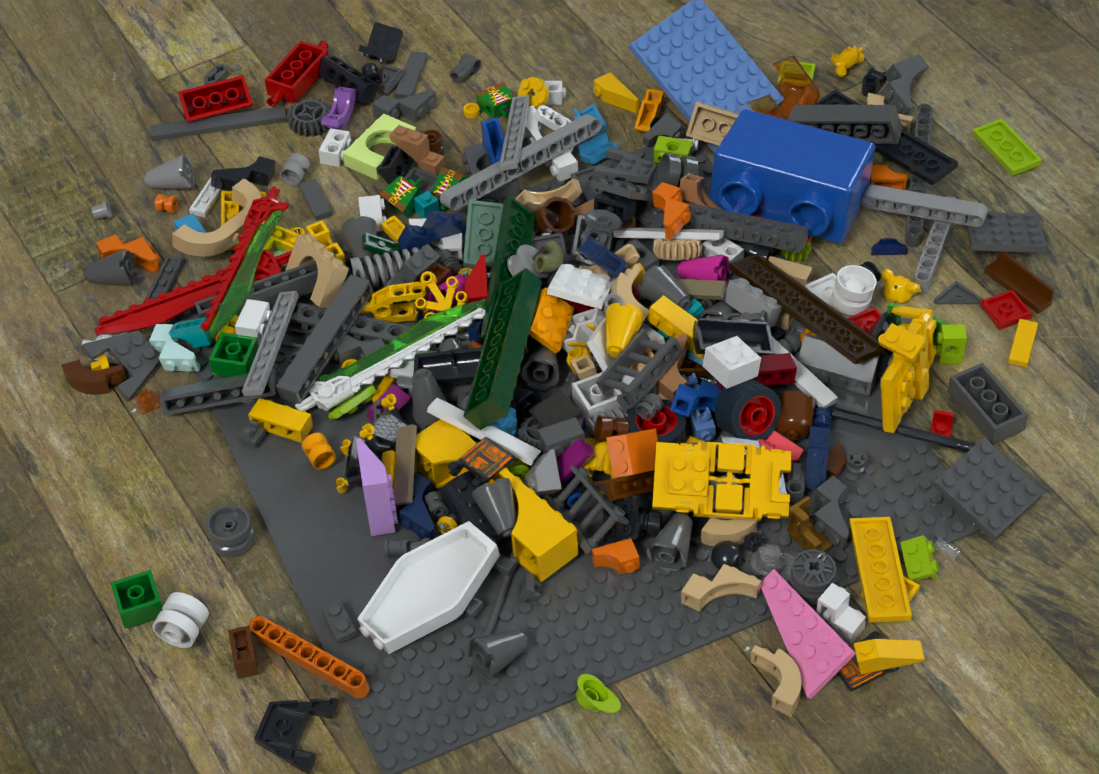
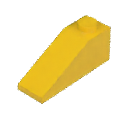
(612, 91)
(887, 653)

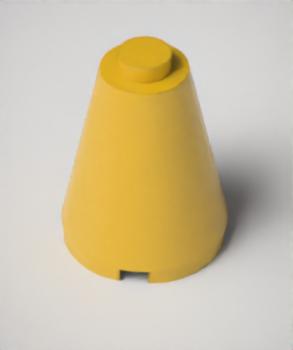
(621, 327)

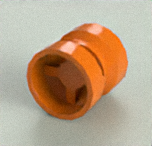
(166, 203)

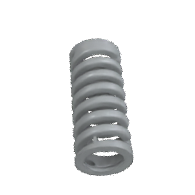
(377, 266)

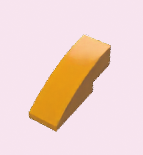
(649, 109)

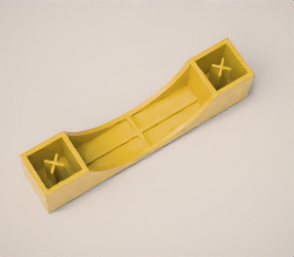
(540, 536)

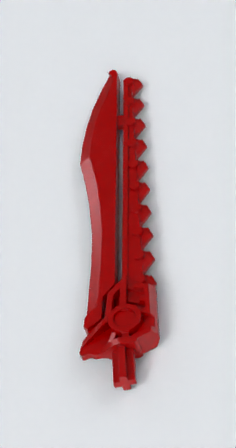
(181, 299)

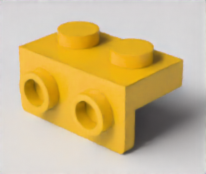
(903, 342)

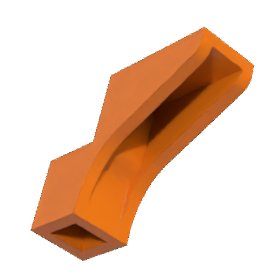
(676, 213)
(140, 250)

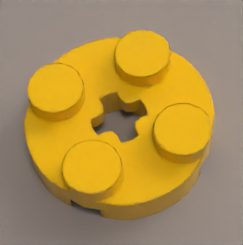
(535, 85)

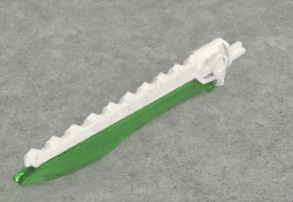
(343, 383)

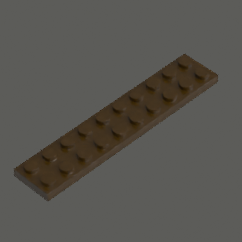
(808, 309)

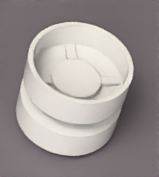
(853, 290)
(180, 620)

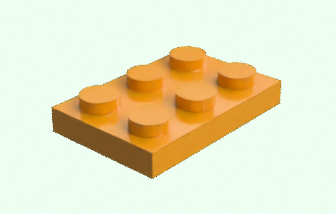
(551, 321)

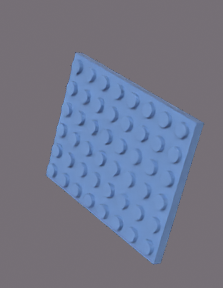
(701, 62)

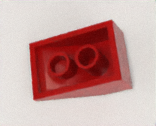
(477, 283)

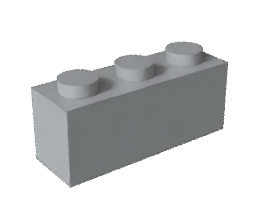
(750, 299)

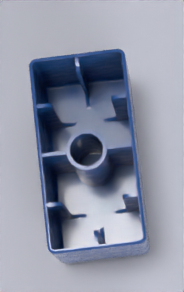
(792, 174)

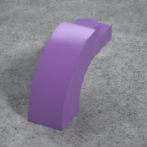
(341, 109)

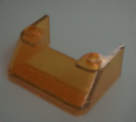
(795, 87)

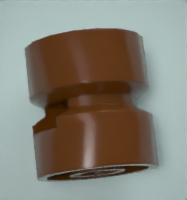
(435, 141)
(606, 427)

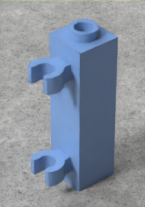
(700, 420)

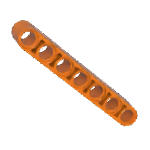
(314, 663)

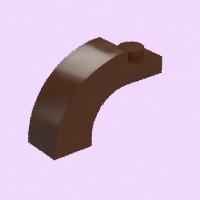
(91, 381)

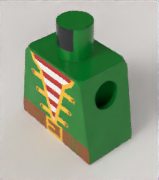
(495, 101)
(444, 181)
(401, 194)

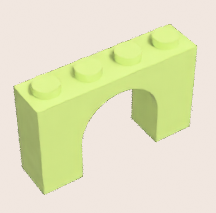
(359, 155)

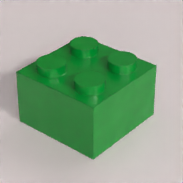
(233, 354)
(137, 598)

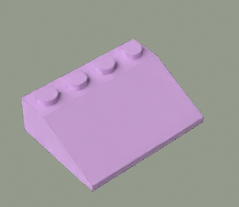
(377, 492)

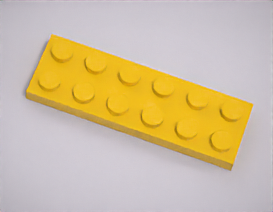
(879, 569)

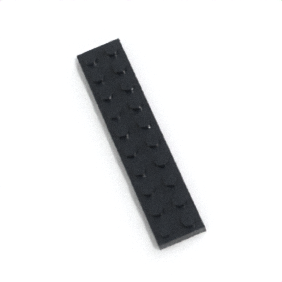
(910, 151)

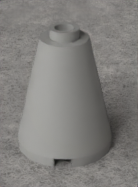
(171, 175)

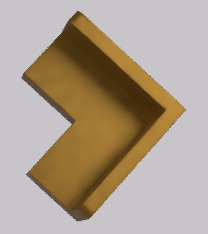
(802, 530)

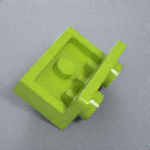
(919, 558)

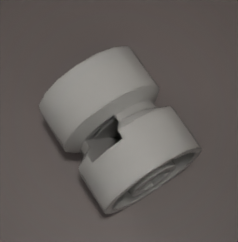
(294, 169)

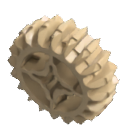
(677, 249)

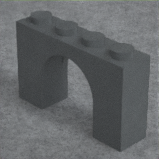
(477, 160)

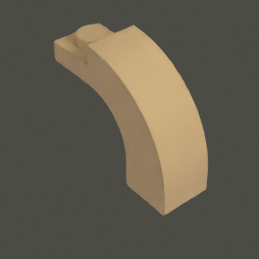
(622, 287)
(787, 673)

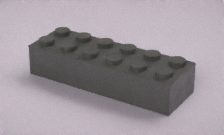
(865, 122)

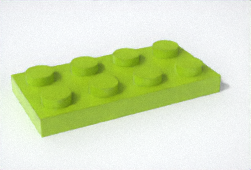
(1007, 147)

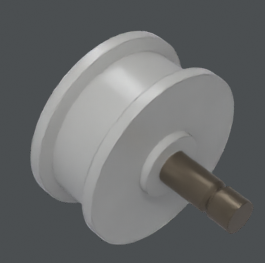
(525, 258)

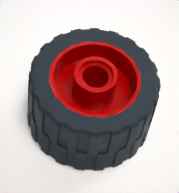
(748, 410)
(668, 424)

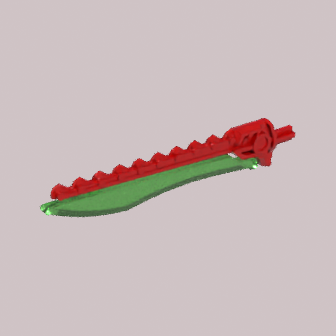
(238, 281)

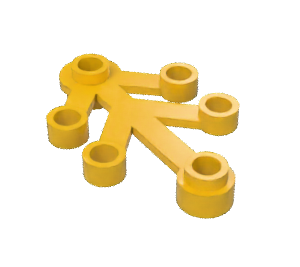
(443, 303)

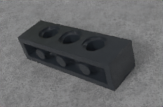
(344, 75)

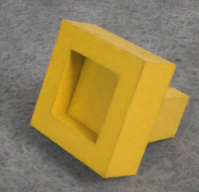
(100, 364)

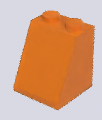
(632, 452)

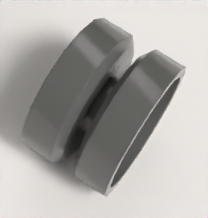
(230, 530)

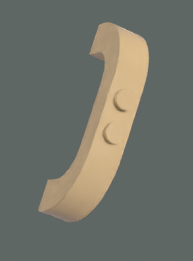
(220, 240)

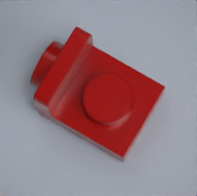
(942, 422)

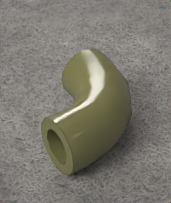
(551, 260)

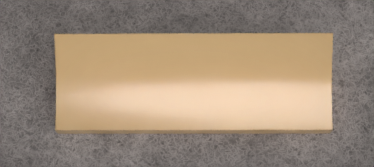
(710, 123)

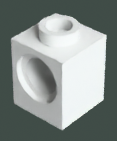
(556, 92)

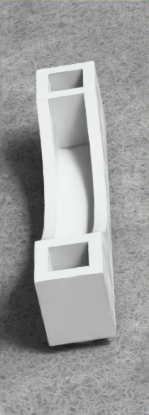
(561, 165)

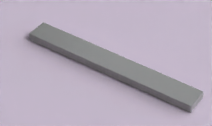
(514, 133)
(270, 344)

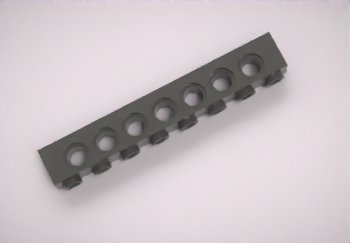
(749, 228)
(363, 329)

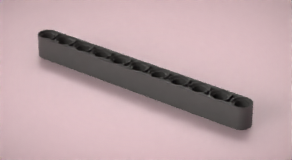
(922, 130)

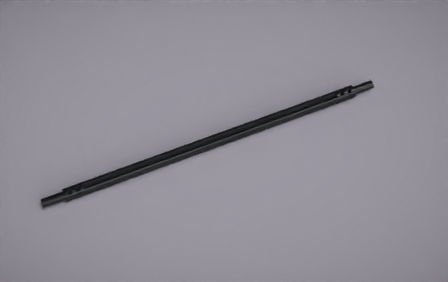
(875, 423)

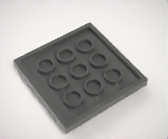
(1008, 233)
(988, 488)

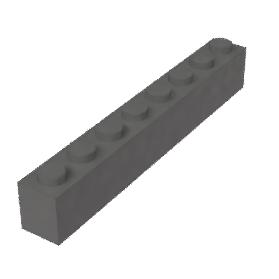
(267, 290)
(324, 339)

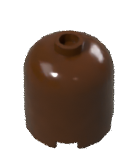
(554, 215)
(796, 415)

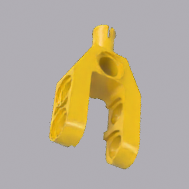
(382, 302)

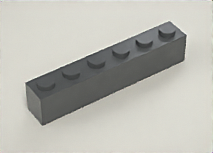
(211, 393)

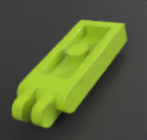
(351, 404)

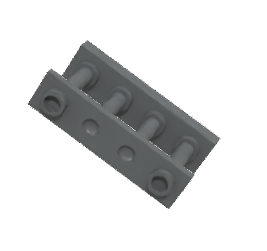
(648, 376)
(585, 541)

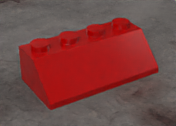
(215, 98)

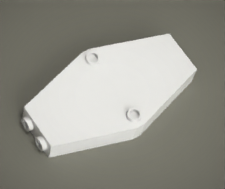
(428, 587)

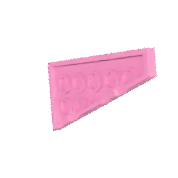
(808, 638)

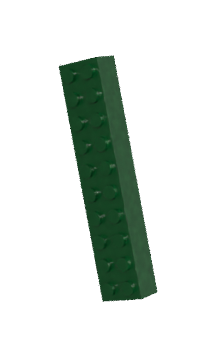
(503, 350)

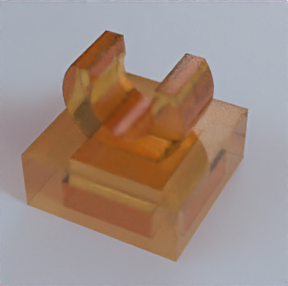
(147, 401)

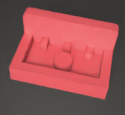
(780, 442)

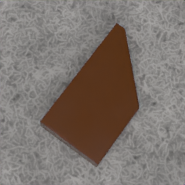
(836, 461)

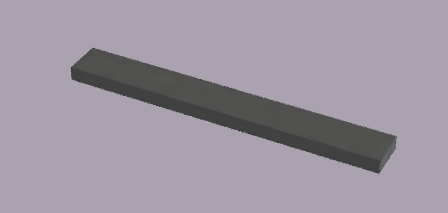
(218, 123)

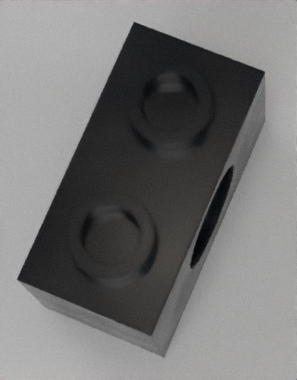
(619, 205)

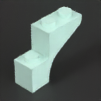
(172, 355)

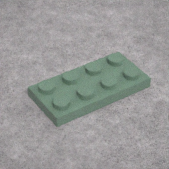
(481, 232)

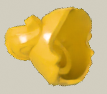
(847, 59)
(904, 290)

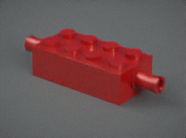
(295, 73)

